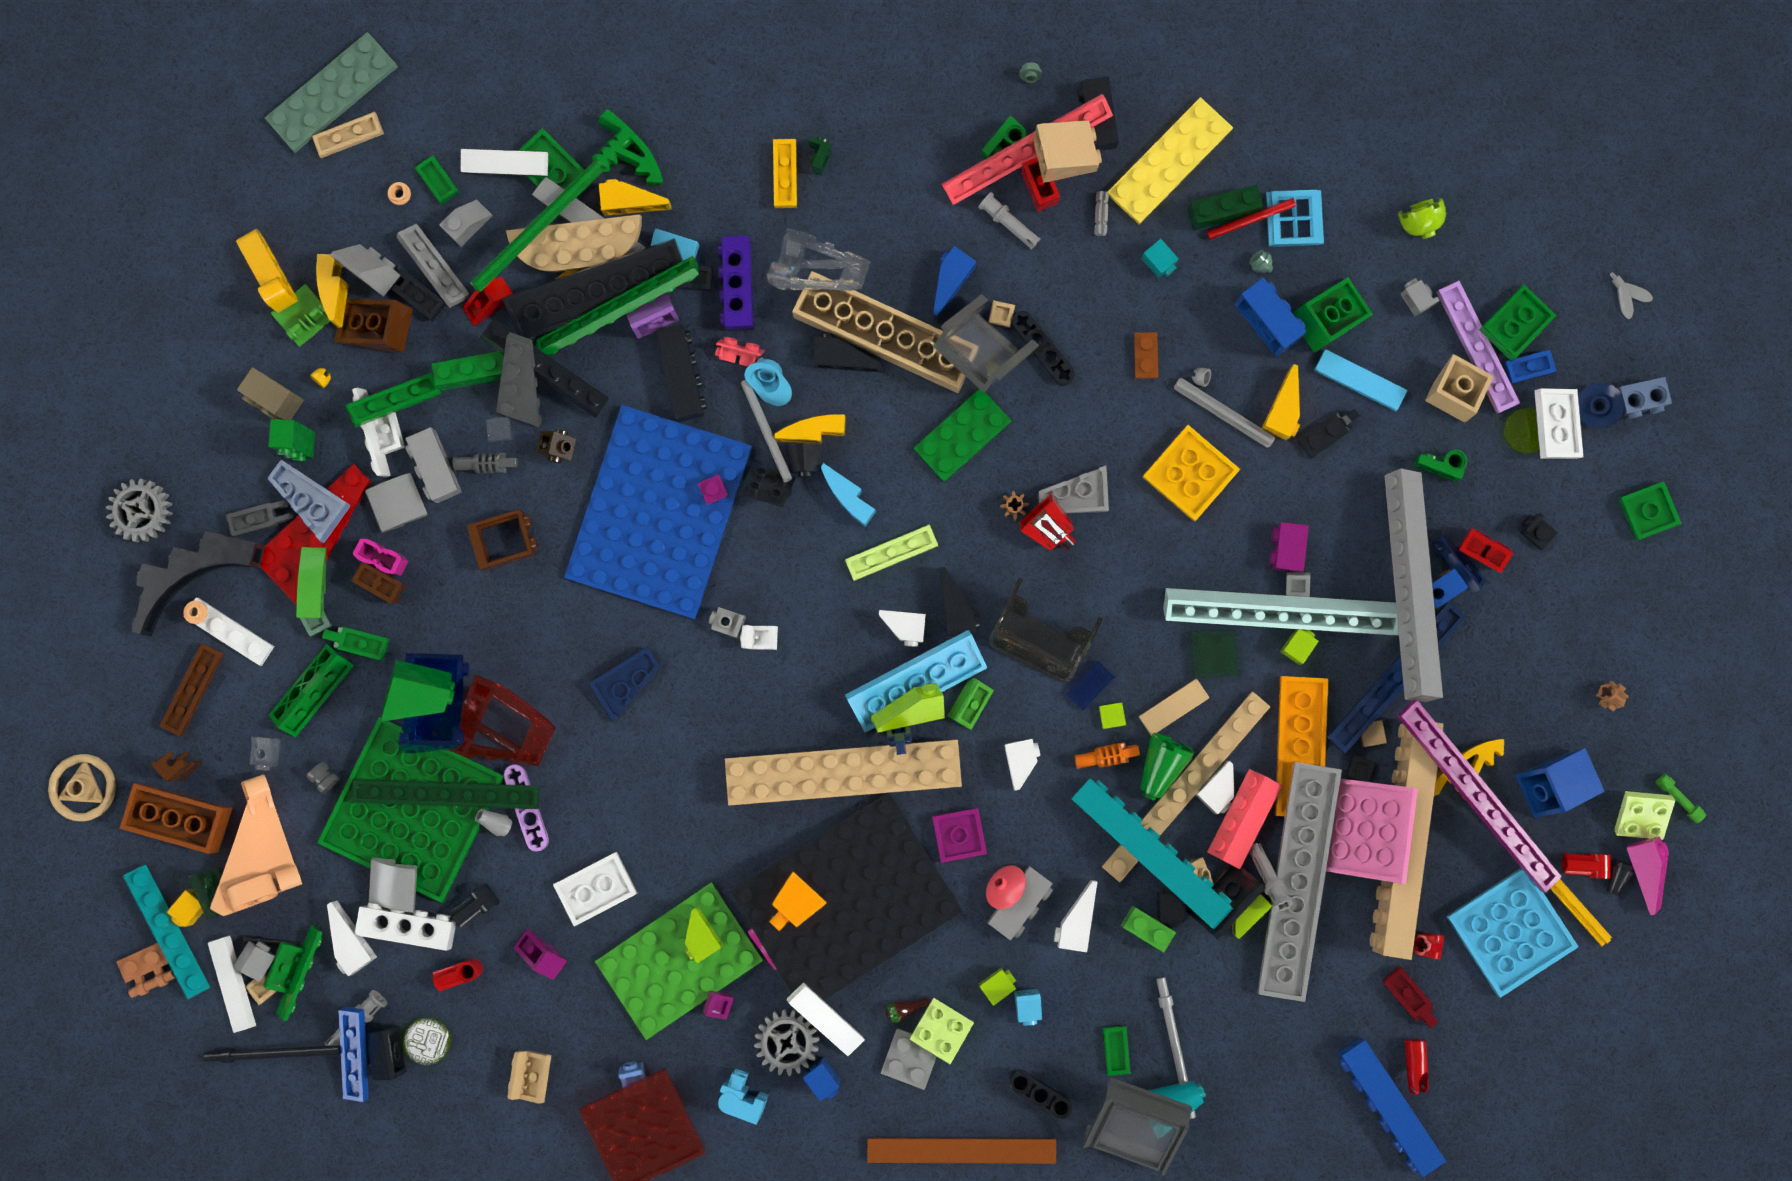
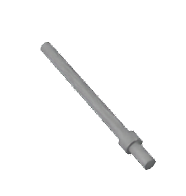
(1166, 1002)

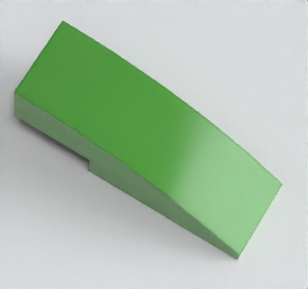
(311, 583)

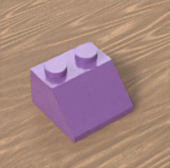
(652, 316)

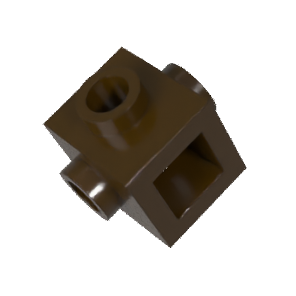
(556, 445)

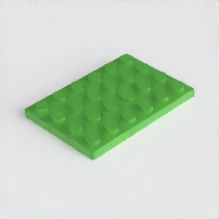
(656, 975)

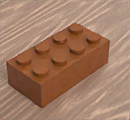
(175, 818)

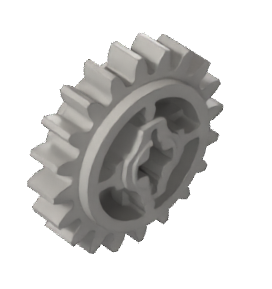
(135, 518)
(769, 1031)

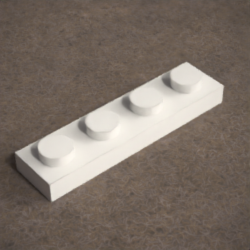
(234, 635)

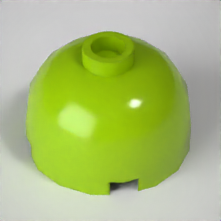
(1424, 218)

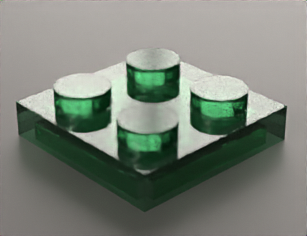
(1214, 654)

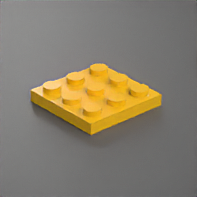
(1191, 473)

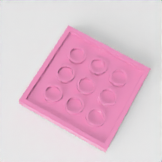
(1372, 830)

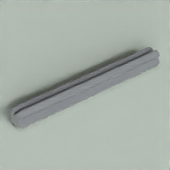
(1224, 412)

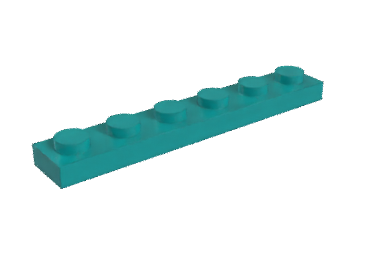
(166, 932)

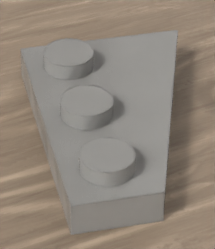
(1081, 494)

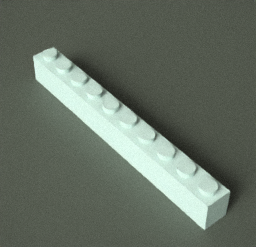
(1281, 611)

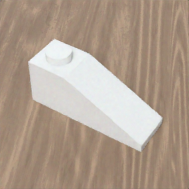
(1076, 925)
(349, 949)

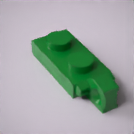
(358, 642)

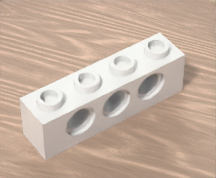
(369, 926)

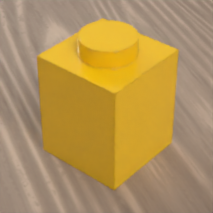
(186, 909)

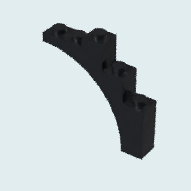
(184, 566)

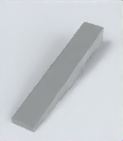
(575, 212)

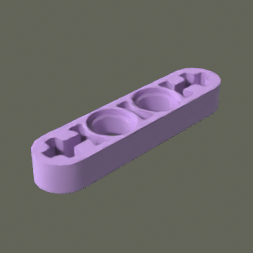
(522, 812)

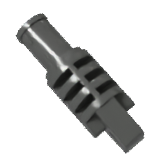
(485, 463)

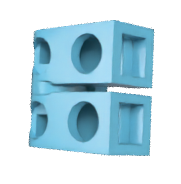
(736, 1100)

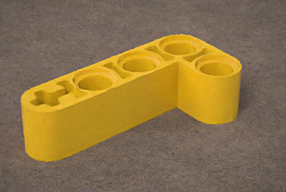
(273, 284)

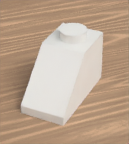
(905, 626)
(1021, 760)
(1218, 789)

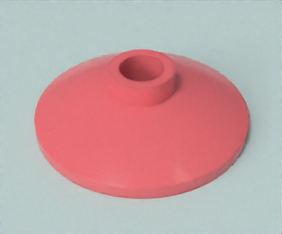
(1005, 887)

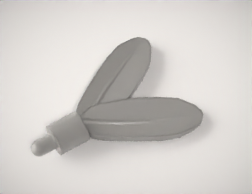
(1626, 293)

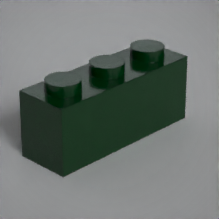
(1224, 207)

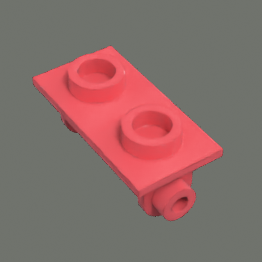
(730, 349)

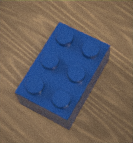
(1270, 316)

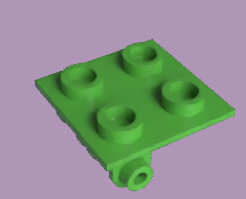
(304, 317)

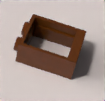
(479, 545)

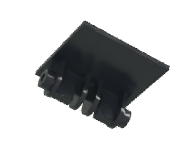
(766, 486)

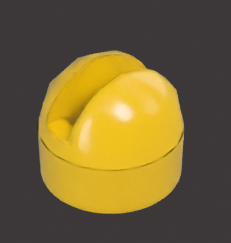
(319, 377)

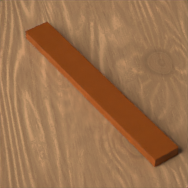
(961, 1150)

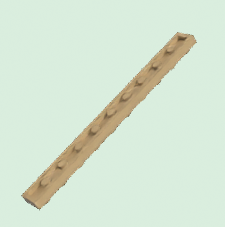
(1193, 778)

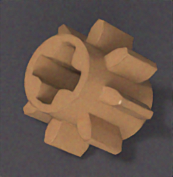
(1009, 510)
(1612, 696)

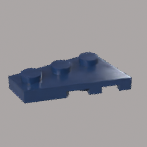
(622, 683)

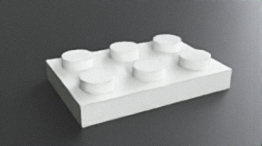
(1558, 424)
(595, 889)

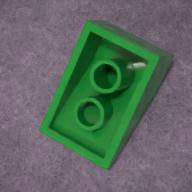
(1332, 314)

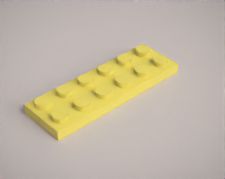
(1169, 160)

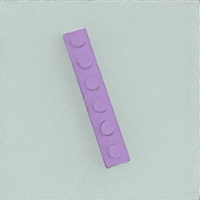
(1477, 345)

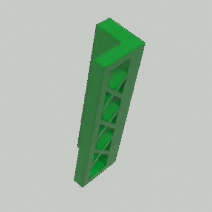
(311, 693)

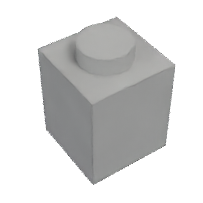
(254, 960)

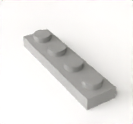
(432, 265)

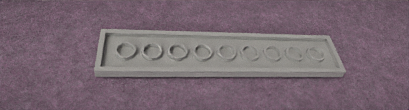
(1303, 870)

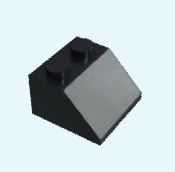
(385, 1053)

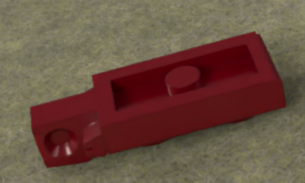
(1410, 996)

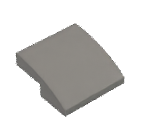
(396, 502)
(392, 885)

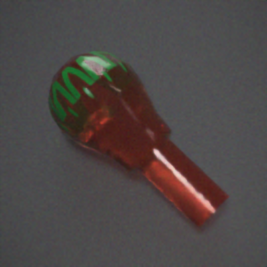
(898, 1010)

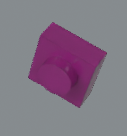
(713, 489)
(718, 1005)

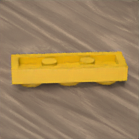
(785, 173)

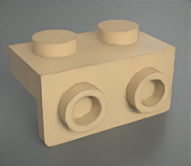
(529, 1076)

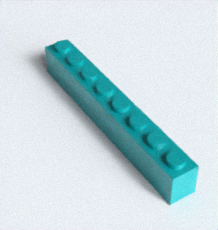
(1149, 851)

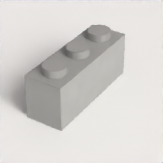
(432, 465)
(1011, 920)

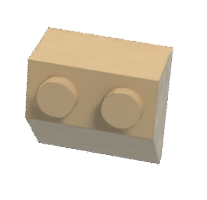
(1459, 388)

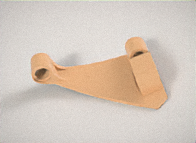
(259, 858)

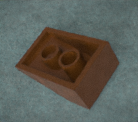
(375, 325)

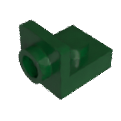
(820, 158)

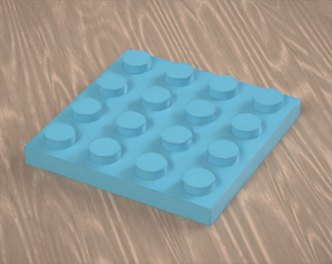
(1511, 932)

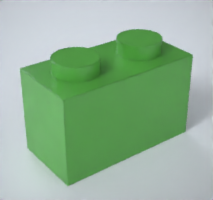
(1148, 929)

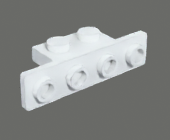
(381, 437)

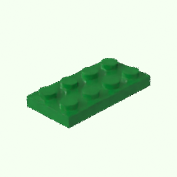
(962, 435)

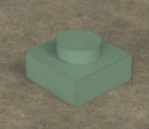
(316, 625)

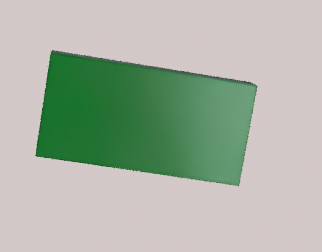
(437, 180)
(1116, 1050)

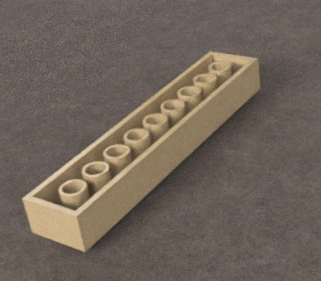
(842, 772)
(1400, 902)

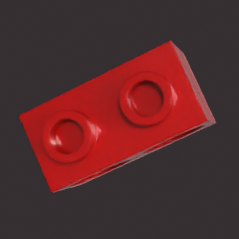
(1485, 549)

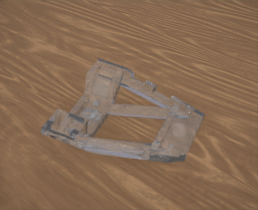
(785, 271)

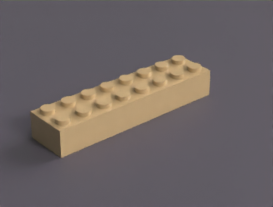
(878, 331)

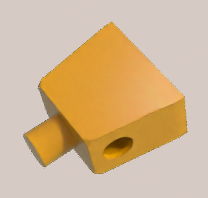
(795, 903)

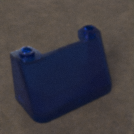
(441, 729)

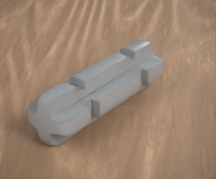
(1101, 213)

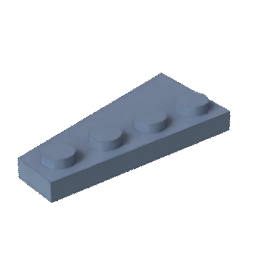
(312, 502)

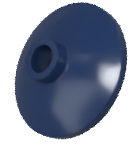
(1605, 394)

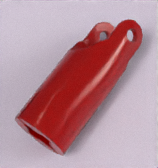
(1416, 1065)

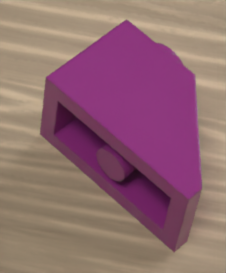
(540, 955)

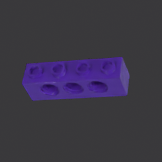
(741, 248)

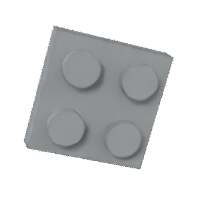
(908, 1061)

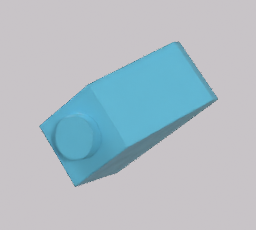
(1028, 1006)

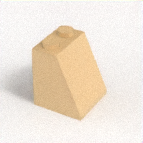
(1066, 149)

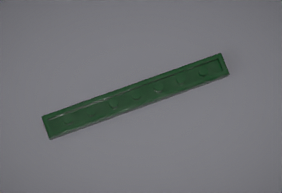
(445, 794)

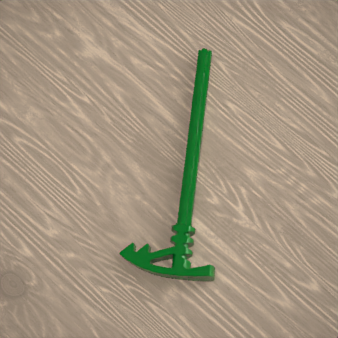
(600, 164)

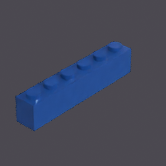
(1391, 1107)

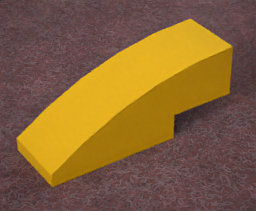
(331, 288)
(812, 429)

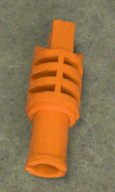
(1107, 755)

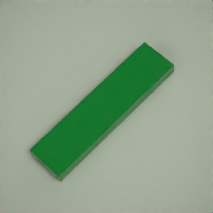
(392, 400)

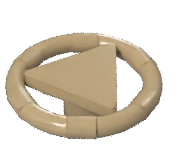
(82, 787)

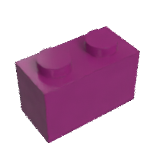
(1289, 547)

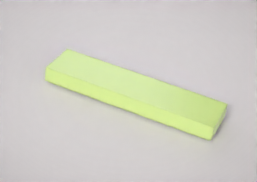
(891, 552)

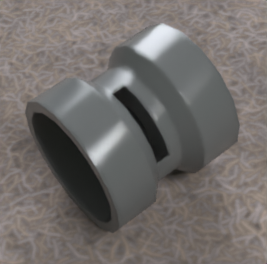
(324, 779)

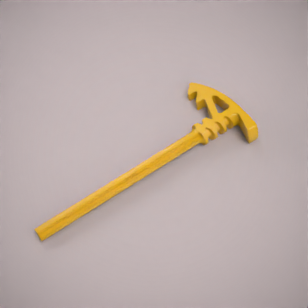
(1485, 754)

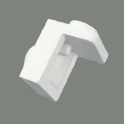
(759, 637)

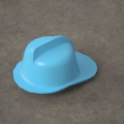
(768, 382)

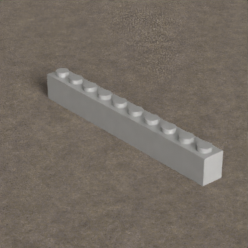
(1413, 586)

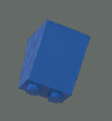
(1560, 783)

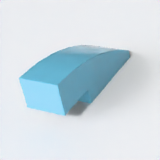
(847, 495)

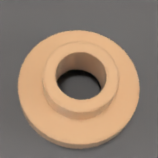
(394, 188)
(202, 612)

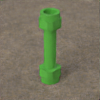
(1694, 813)

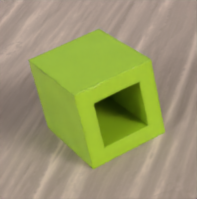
(1299, 645)
(998, 985)

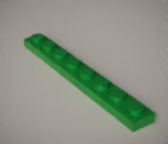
(618, 306)

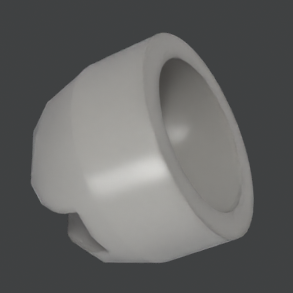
(1202, 376)

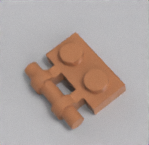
(142, 963)

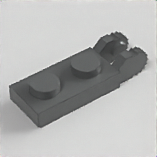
(257, 518)

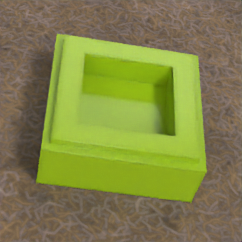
(1112, 715)

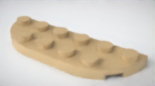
(580, 243)

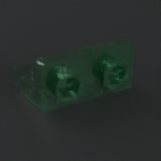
(205, 887)

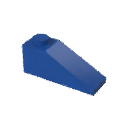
(954, 271)

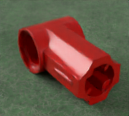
(1592, 865)
(1428, 945)
(456, 974)

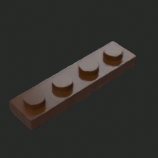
(191, 689)

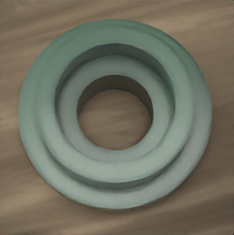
(1030, 72)

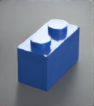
(822, 1079)

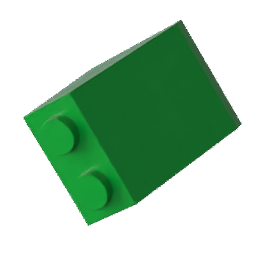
(416, 691)

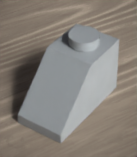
(465, 221)

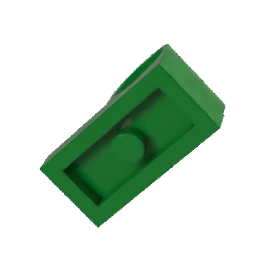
(1001, 137)
(1443, 468)

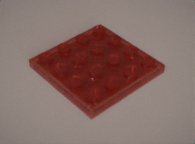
(642, 1129)

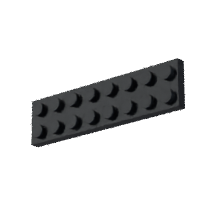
(571, 296)

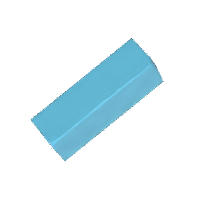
(686, 246)

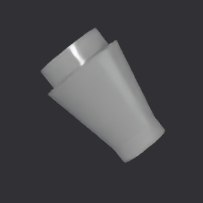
(496, 823)

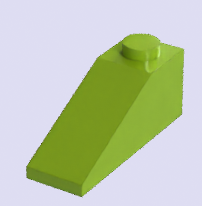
(912, 708)

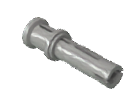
(1001, 214)
(1273, 886)
(370, 1006)

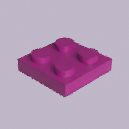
(959, 835)

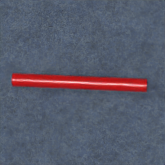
(1252, 218)

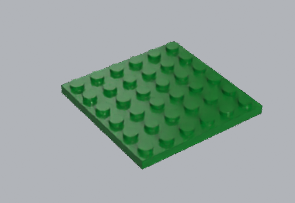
(415, 835)

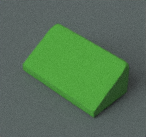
(970, 703)

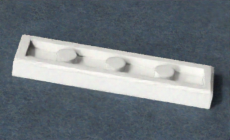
(504, 162)
(231, 984)
(825, 1019)

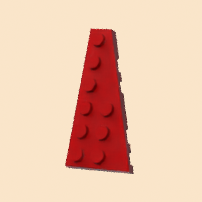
(283, 552)

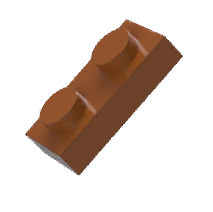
(1146, 355)

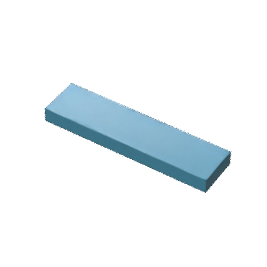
(1360, 380)

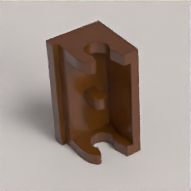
(379, 583)
(177, 768)

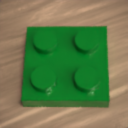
(1649, 511)

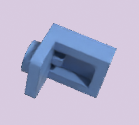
(631, 1072)

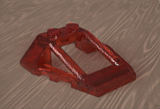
(473, 711)

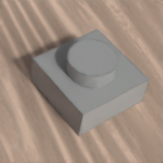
(1298, 584)

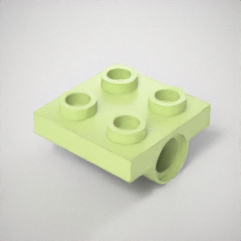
(1644, 815)
(941, 1031)

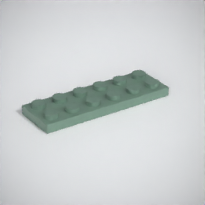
(331, 92)

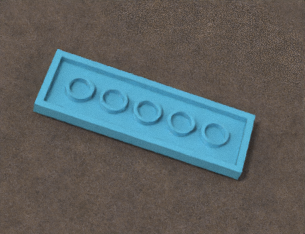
(942, 665)

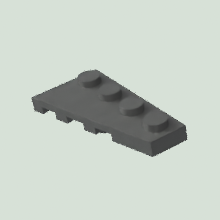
(518, 384)

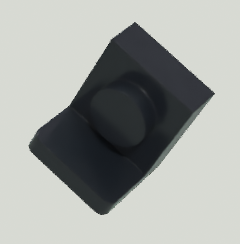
(1537, 531)

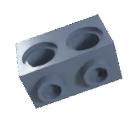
(1640, 394)

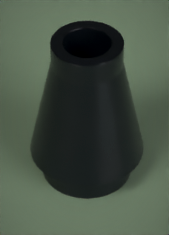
(1620, 875)

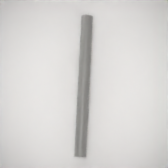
(767, 433)

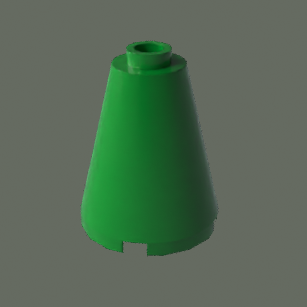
(1163, 765)

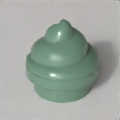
(1261, 262)

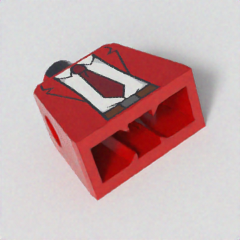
(1048, 524)

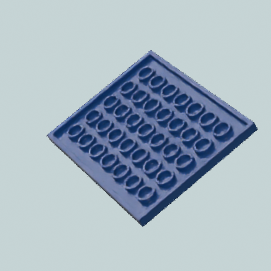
(647, 518)

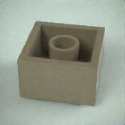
(269, 396)

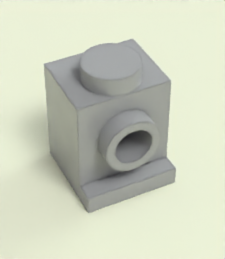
(1418, 296)
(735, 626)

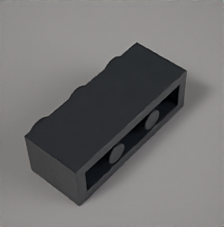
(1105, 131)

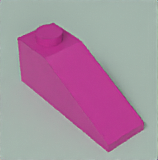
(1650, 865)

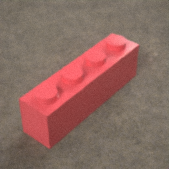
(1244, 818)

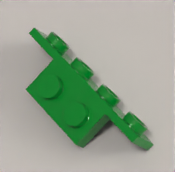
(290, 968)

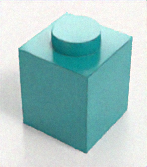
(1160, 259)

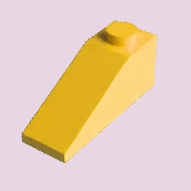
(623, 198)
(1285, 410)

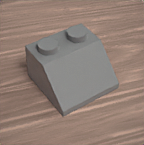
(368, 267)

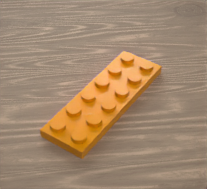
(1300, 729)

